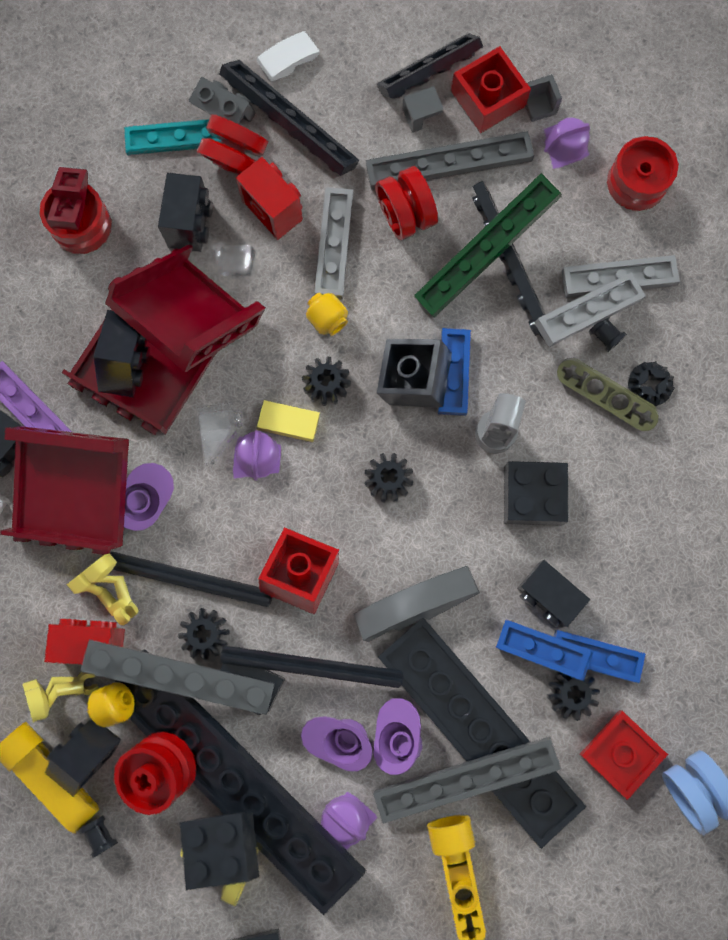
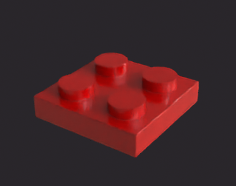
(623, 754)

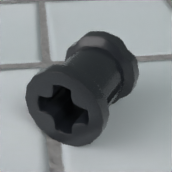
(607, 334)
(98, 836)

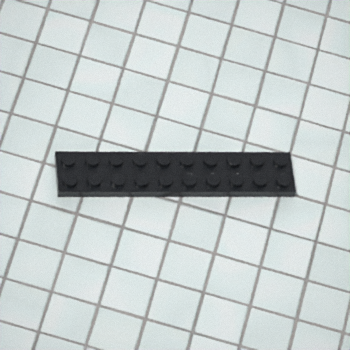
(241, 784)

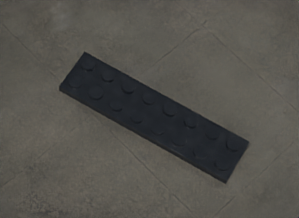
(478, 727)

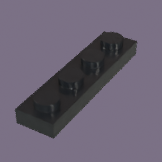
(436, 62)

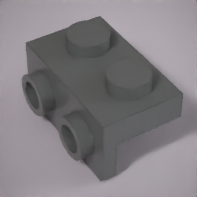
(217, 100)

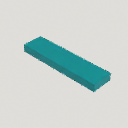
(165, 137)

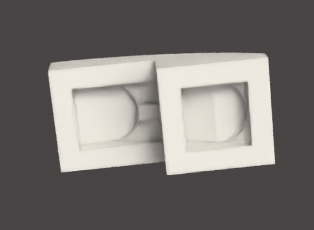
(284, 56)

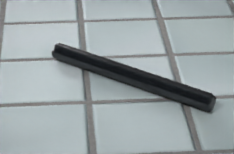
(190, 579)
(311, 666)

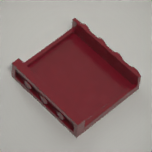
(181, 309)
(158, 399)
(68, 489)

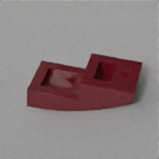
(69, 200)

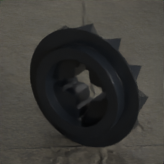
(639, 376)

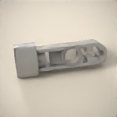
(500, 425)

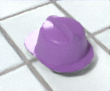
(567, 141)
(256, 456)
(146, 495)
(397, 736)
(338, 742)
(347, 819)

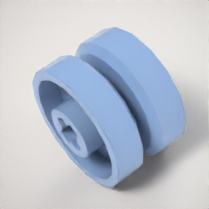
(699, 791)

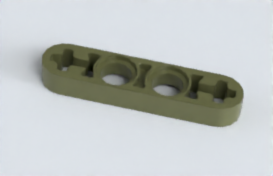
(610, 389)

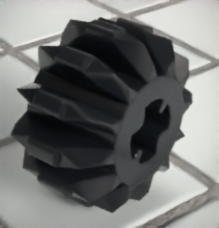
(317, 375)
(389, 487)
(197, 643)
(567, 704)

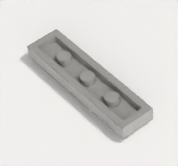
(334, 241)
(648, 272)
(589, 309)

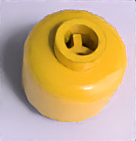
(327, 313)
(111, 704)

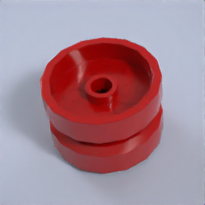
(234, 142)
(642, 173)
(407, 202)
(93, 229)
(155, 773)

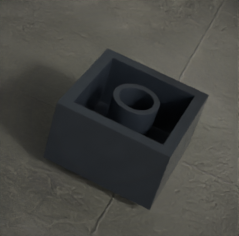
(185, 212)
(119, 357)
(414, 372)
(536, 493)
(219, 850)

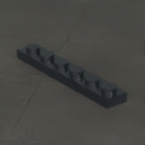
(289, 117)
(517, 273)

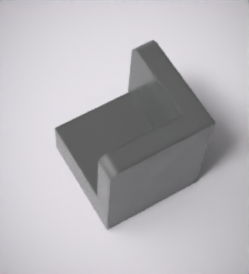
(543, 98)
(421, 106)

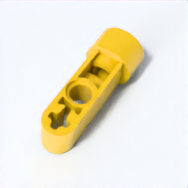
(27, 758)
(452, 839)

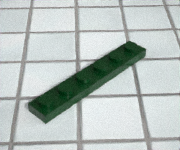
(488, 245)

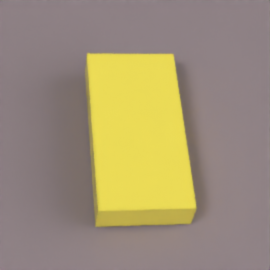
(288, 421)

